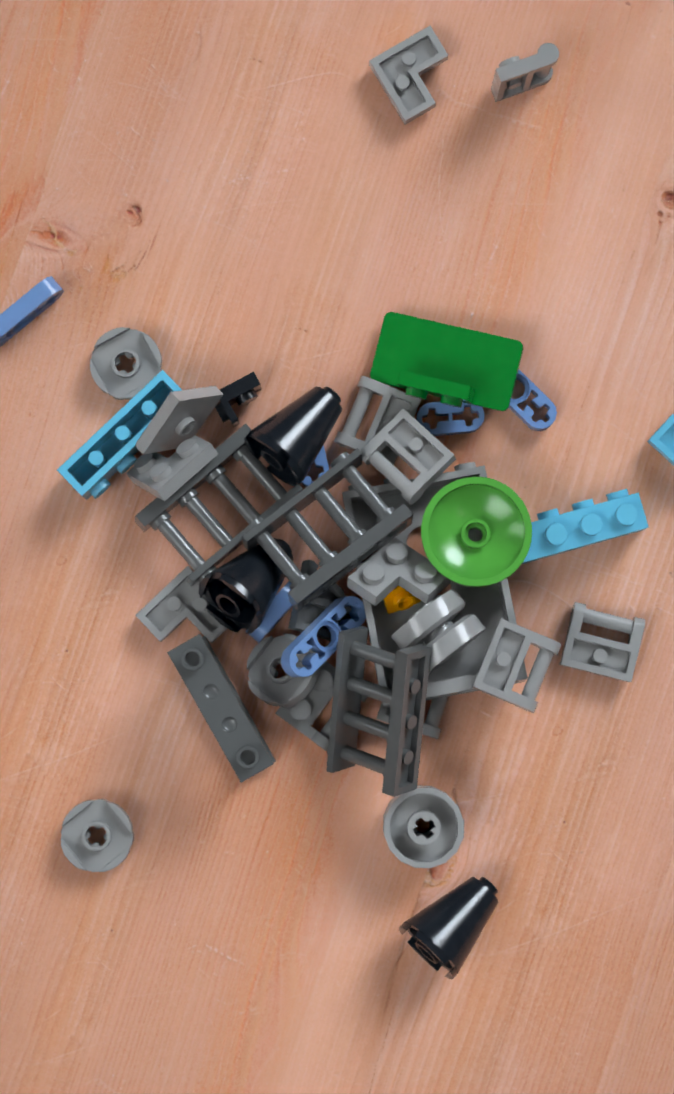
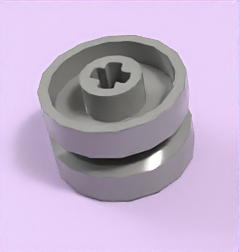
(435, 628)
(428, 847)

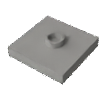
(178, 419)

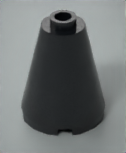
(296, 434)
(243, 588)
(452, 924)

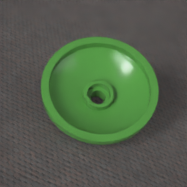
(483, 506)

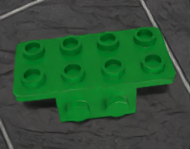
(446, 362)

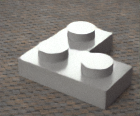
(401, 69)
(166, 475)
(395, 566)
(176, 604)

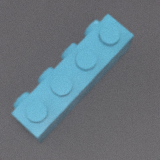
(114, 444)
(586, 525)

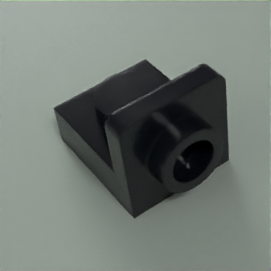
(240, 391)

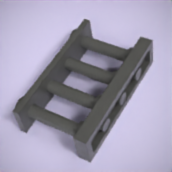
(157, 515)
(332, 564)
(406, 703)
(222, 707)

